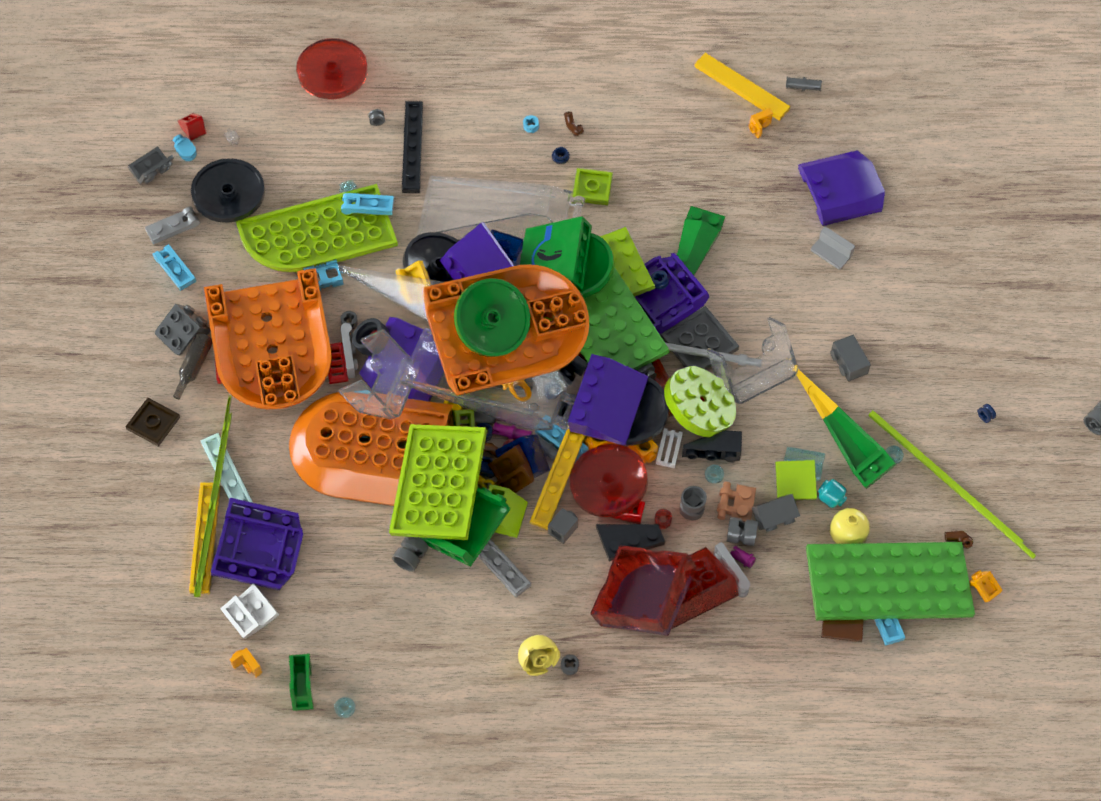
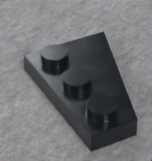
(631, 535)

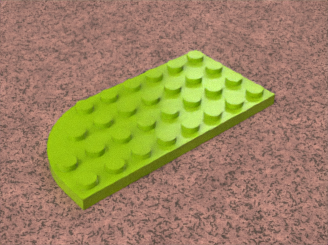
(315, 233)

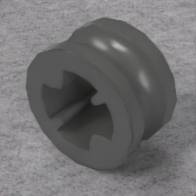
(376, 117)
(349, 314)
(569, 658)

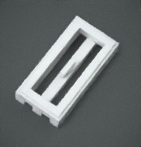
(672, 434)

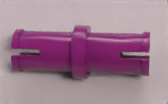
(511, 432)

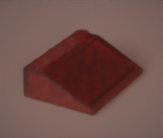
(708, 588)

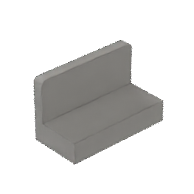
(833, 248)

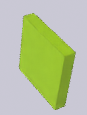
(593, 186)
(796, 479)

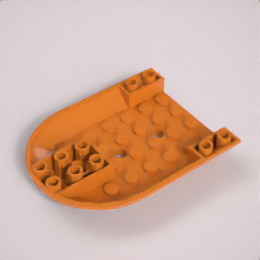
(244, 339)
(543, 351)
(343, 464)

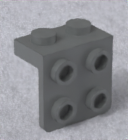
(150, 165)
(180, 328)

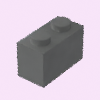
(850, 358)
(776, 512)

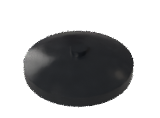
(227, 190)
(430, 249)
(650, 416)

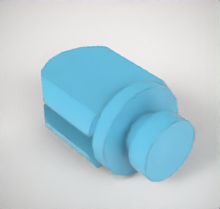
(184, 147)

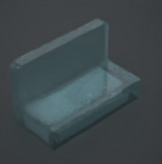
(796, 454)

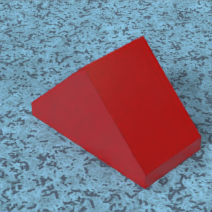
(192, 126)

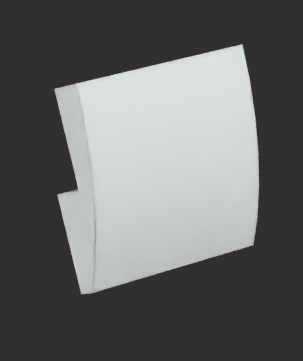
(249, 611)

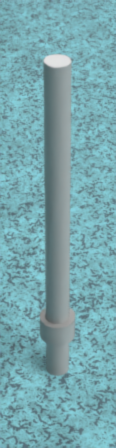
(740, 359)

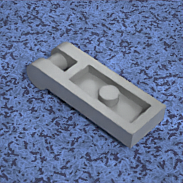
(172, 225)
(349, 349)
(728, 561)

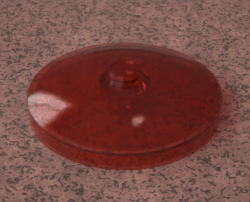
(332, 68)
(609, 480)

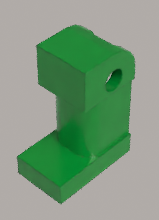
(300, 683)

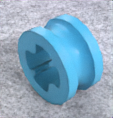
(532, 128)

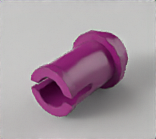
(743, 557)

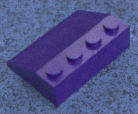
(475, 254)
(607, 400)

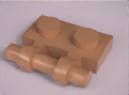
(743, 501)

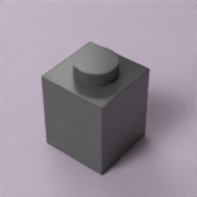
(563, 525)

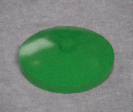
(598, 267)
(492, 317)

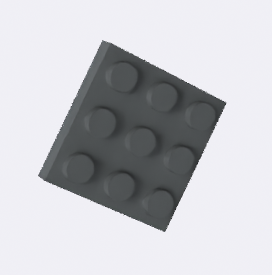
(702, 332)

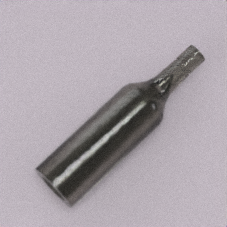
(193, 362)

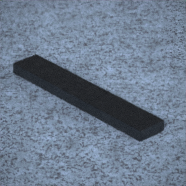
(412, 147)

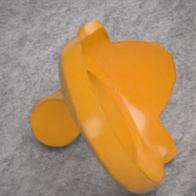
(523, 384)

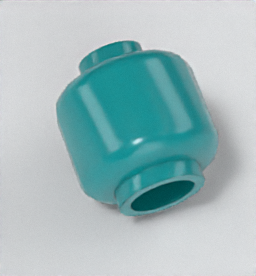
(832, 493)

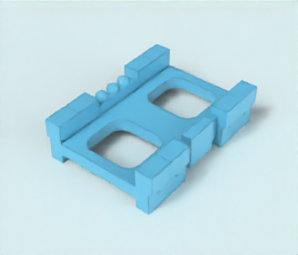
(324, 280)

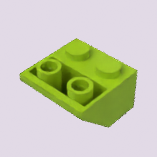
(512, 522)

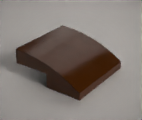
(512, 470)
(843, 630)

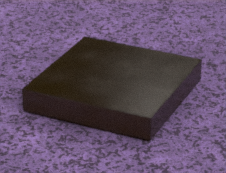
(152, 421)

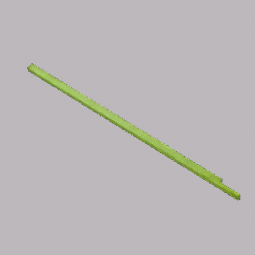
(950, 482)
(213, 500)

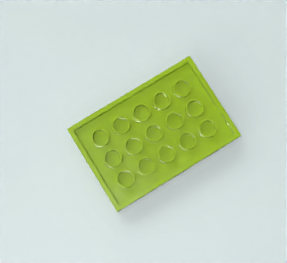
(438, 482)

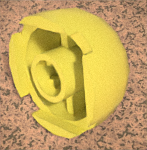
(849, 527)
(538, 654)

